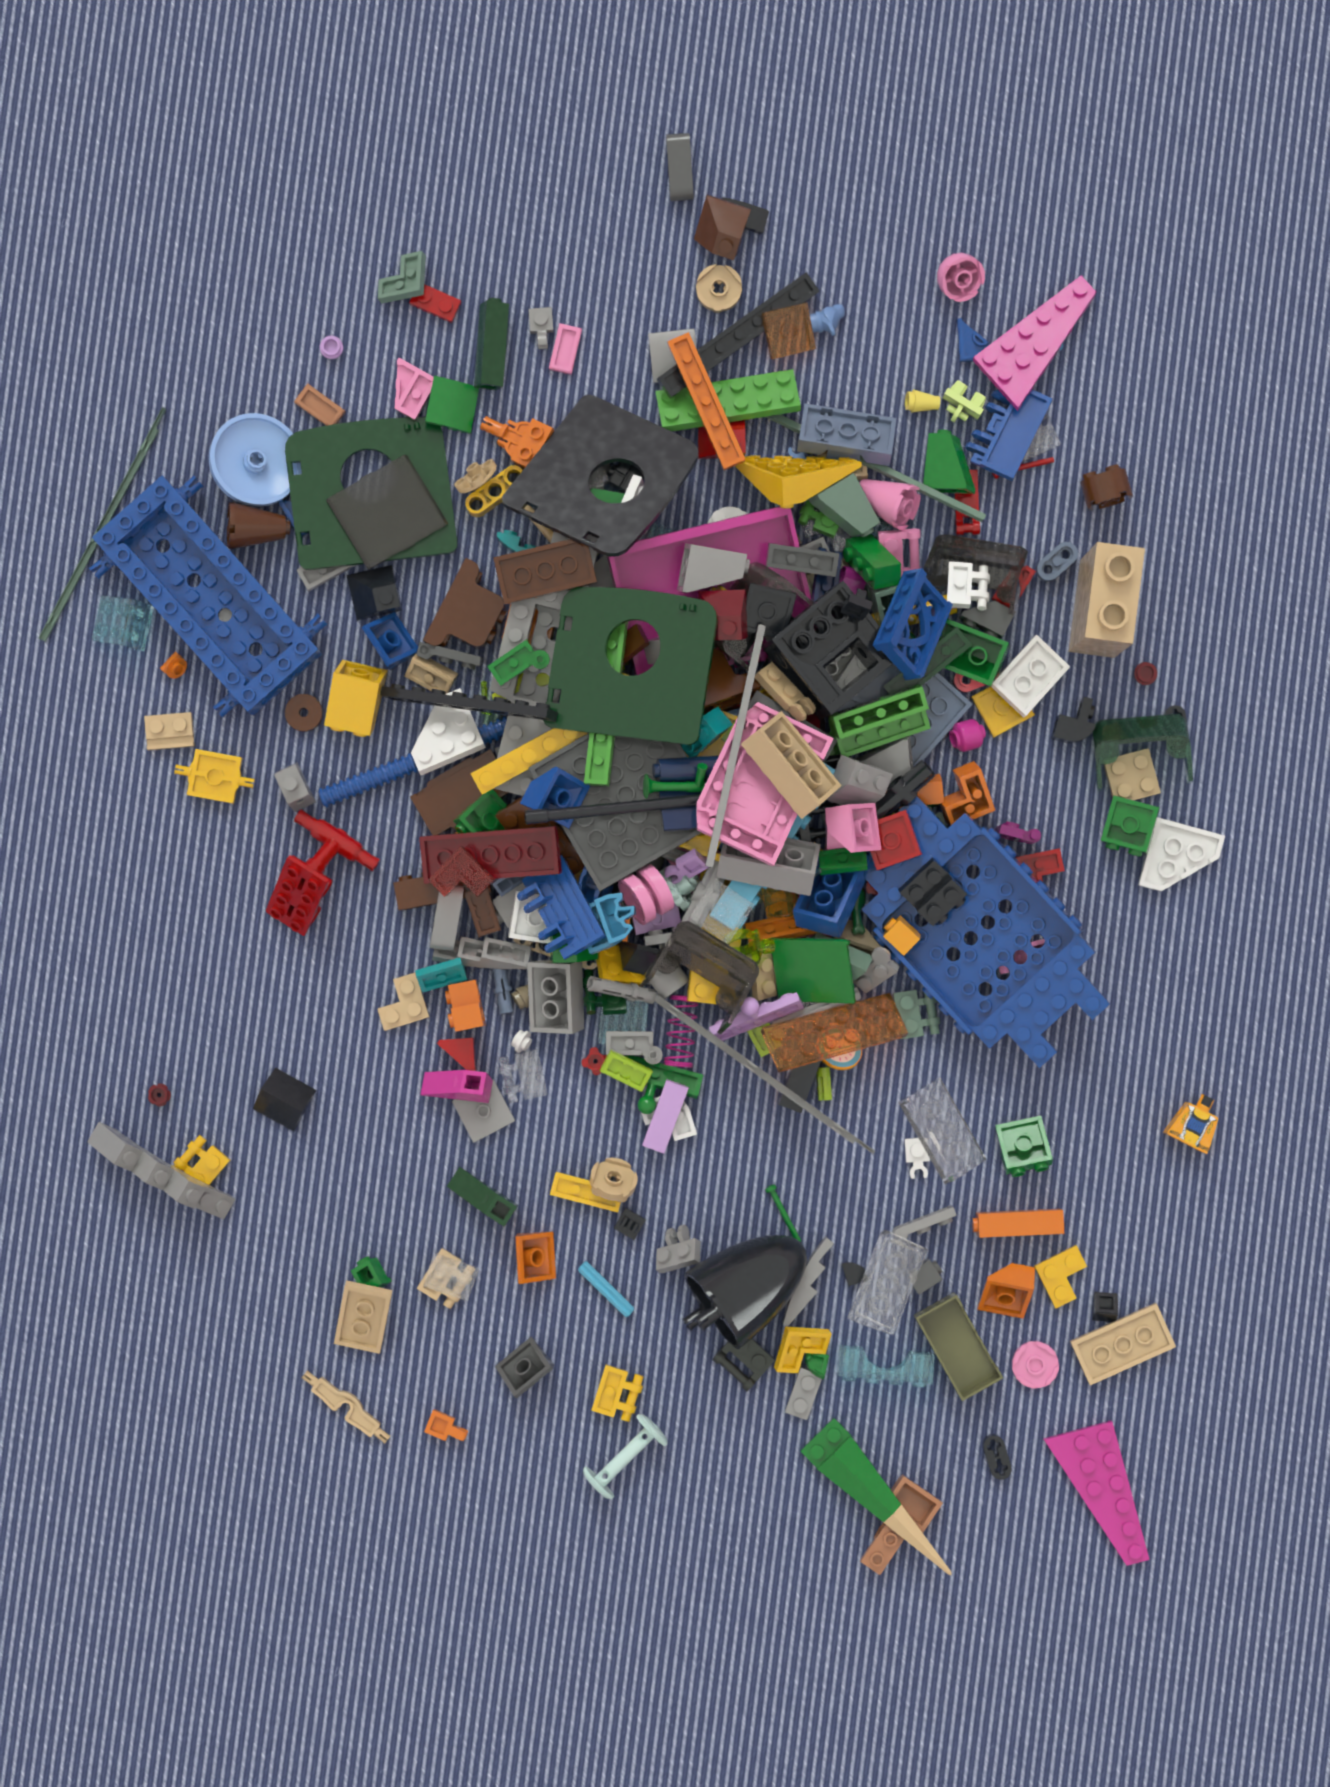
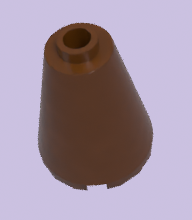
(254, 526)

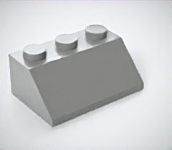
(555, 997)

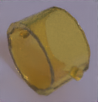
(779, 902)

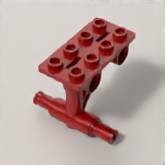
(303, 883)

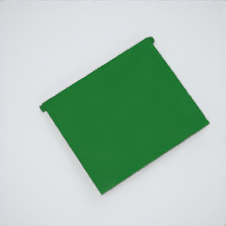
(814, 969)

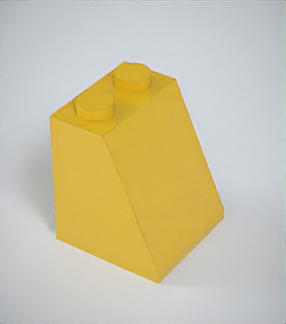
(355, 698)

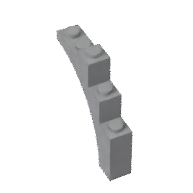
(158, 1173)

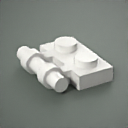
(960, 583)

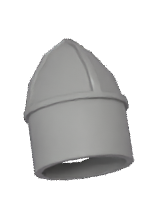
(668, 983)

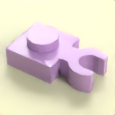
(687, 864)

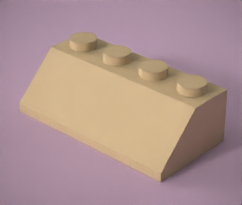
(791, 765)

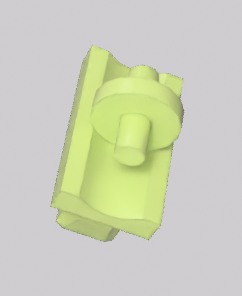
(955, 397)

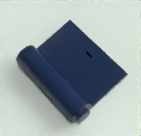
(680, 770)

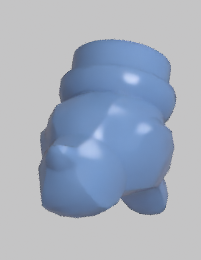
(827, 319)

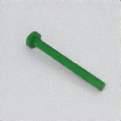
(771, 1189)

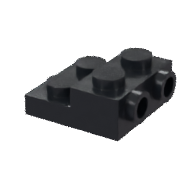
(933, 892)

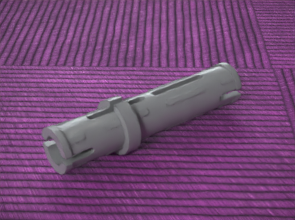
(629, 991)

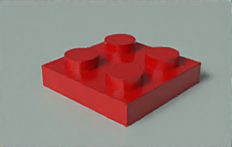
(896, 840)

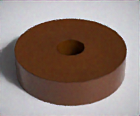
(300, 702)

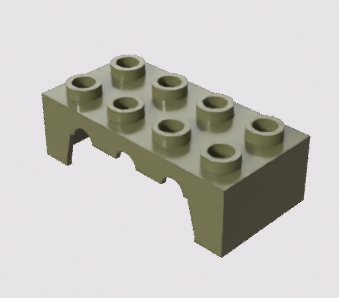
(958, 1346)

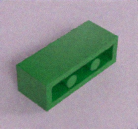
(872, 561)

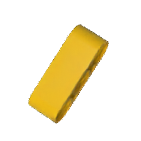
(483, 495)

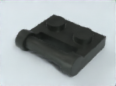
(751, 1355)

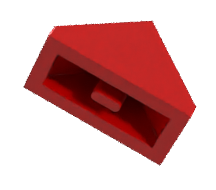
(461, 1050)

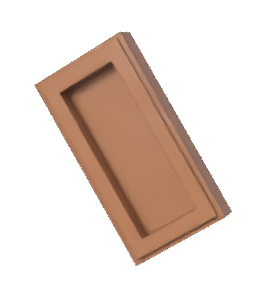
(319, 406)

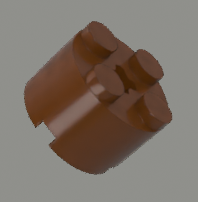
(1106, 487)

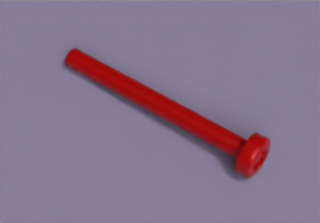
(1031, 465)

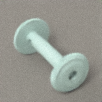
(624, 1456)

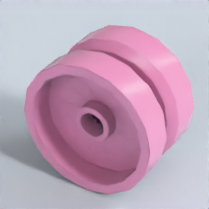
(647, 893)

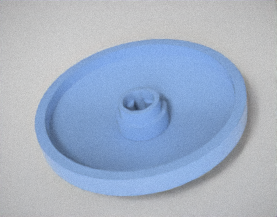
(251, 460)

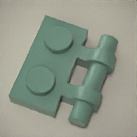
(908, 1007)

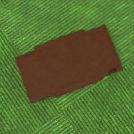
(451, 794)

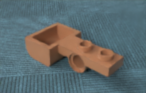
(921, 1508)

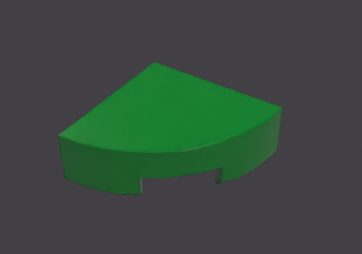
(817, 1364)

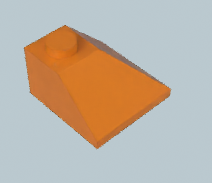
(1008, 1291)

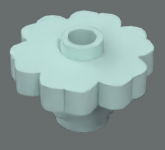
(681, 891)

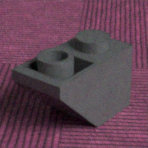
(992, 621)

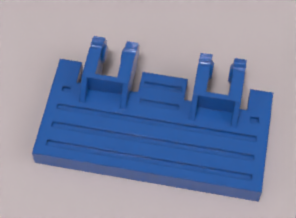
(1012, 434)
(565, 911)

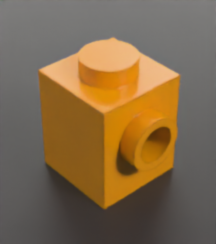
(901, 934)

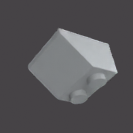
(859, 782)

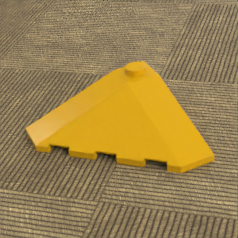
(792, 479)

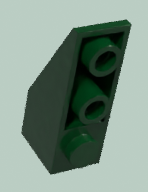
(482, 1196)

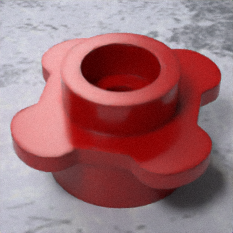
(588, 1061)

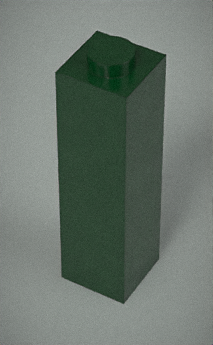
(491, 344)

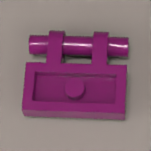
(1012, 832)

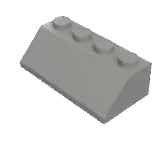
(791, 873)

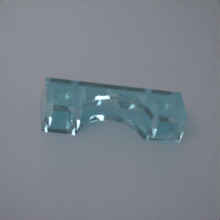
(915, 1368)

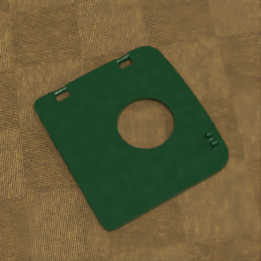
(322, 457)
(652, 706)

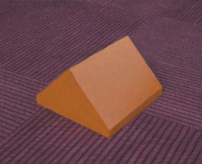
(535, 1257)

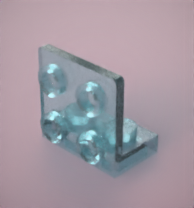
(123, 622)

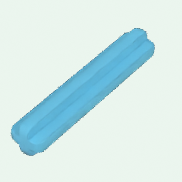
(606, 1289)

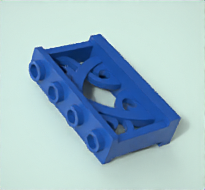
(895, 631)

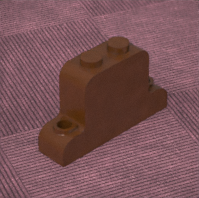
(467, 611)
(724, 686)

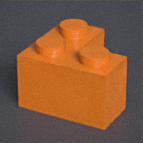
(972, 797)
(466, 1006)

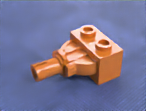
(522, 440)

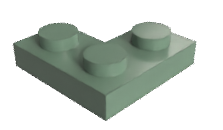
(407, 284)

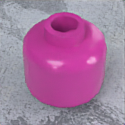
(967, 735)

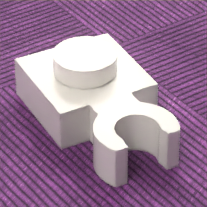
(915, 1153)

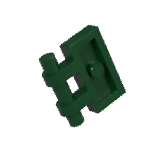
(610, 1004)

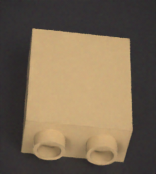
(1106, 600)

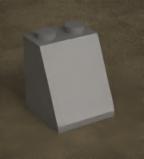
(709, 567)

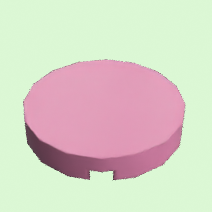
(1035, 1364)

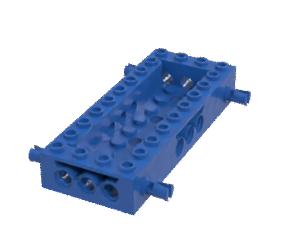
(225, 583)

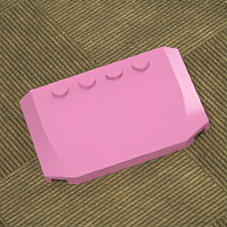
(755, 813)

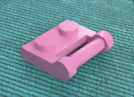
(893, 543)

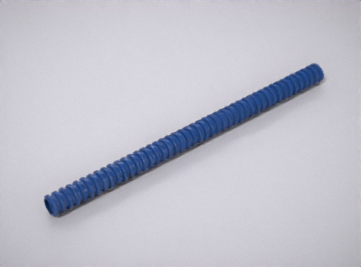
(393, 770)

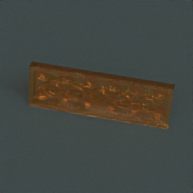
(834, 1032)

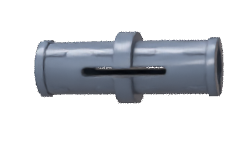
(505, 1006)

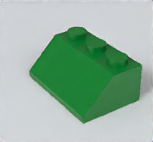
(982, 659)

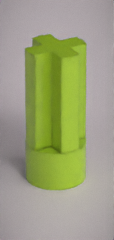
(824, 1084)

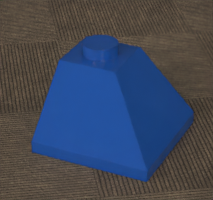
(554, 791)

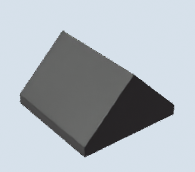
(524, 1367)

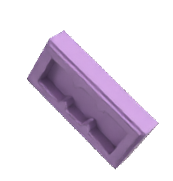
(664, 921)

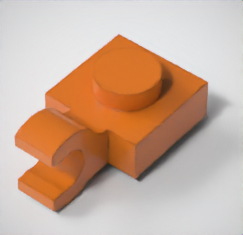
(441, 1426)

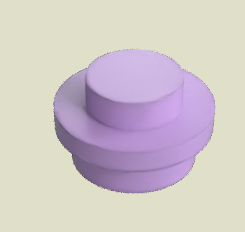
(331, 347)

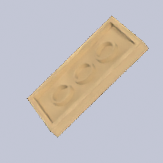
(1122, 1344)

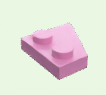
(412, 389)

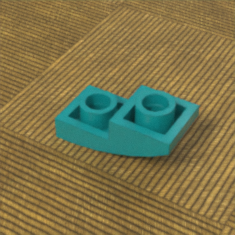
(512, 541)

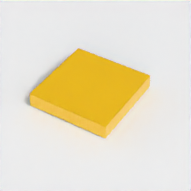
(997, 712)

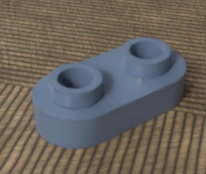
(1056, 562)

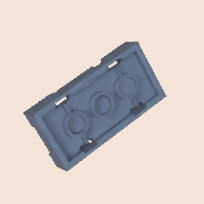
(846, 434)

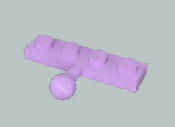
(755, 1015)

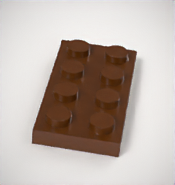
(544, 570)
(513, 818)

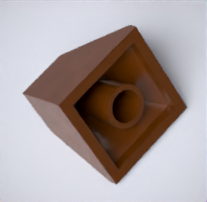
(721, 226)

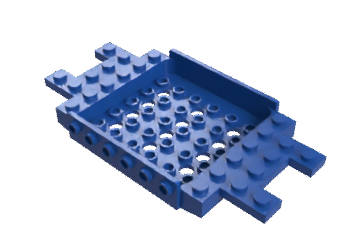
(1034, 991)

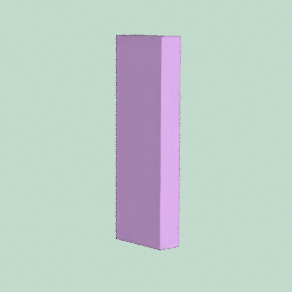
(665, 1116)

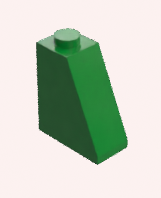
(946, 465)

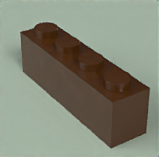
(414, 893)

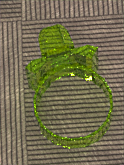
(755, 947)

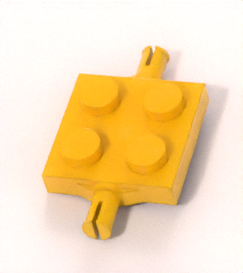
(214, 776)

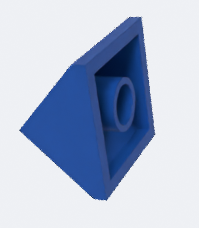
(391, 640)

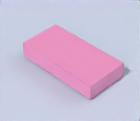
(565, 349)

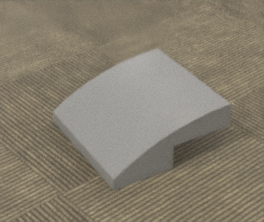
(660, 354)

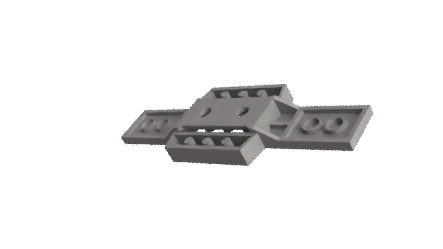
(517, 629)

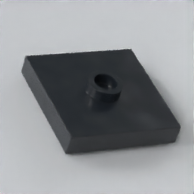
(769, 608)

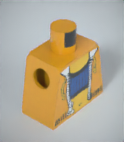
(1194, 1124)

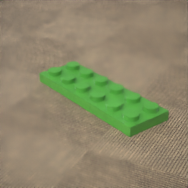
(740, 399)

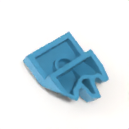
(612, 919)

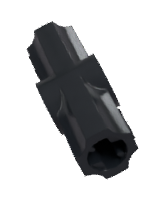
(904, 789)

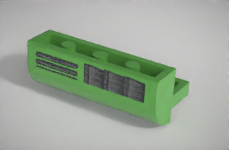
(880, 721)

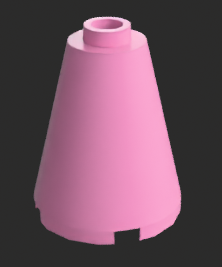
(892, 501)

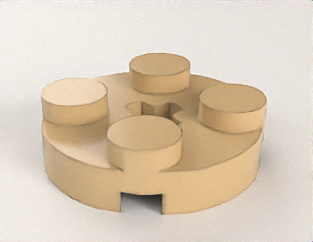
(718, 301)
(611, 1190)

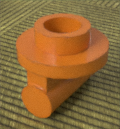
(174, 666)

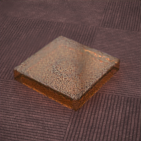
(788, 330)

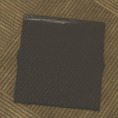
(387, 511)

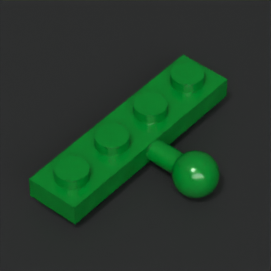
(658, 1078)

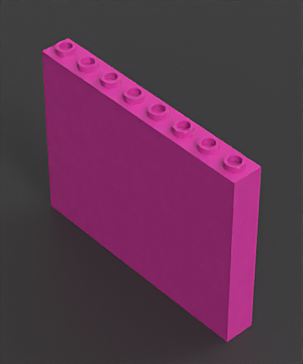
(657, 561)

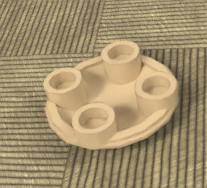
(476, 476)

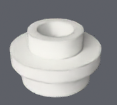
(521, 1041)

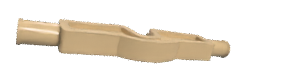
(356, 1415)

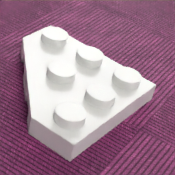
(446, 738)
(1177, 853)

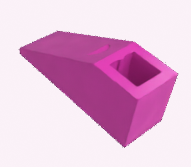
(458, 1085)

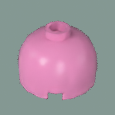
(960, 276)

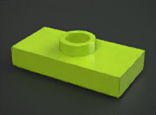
(626, 1070)

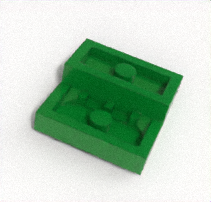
(452, 404)

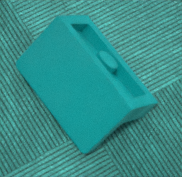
(441, 974)

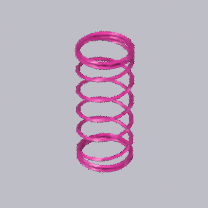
(676, 1063)

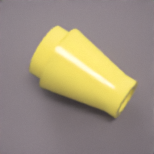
(919, 401)

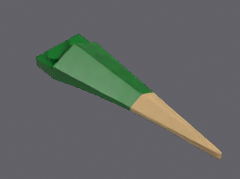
(845, 1464)

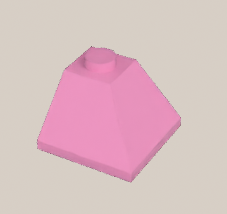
(854, 826)

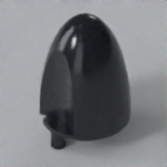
(745, 1286)

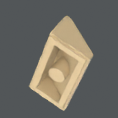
(430, 674)

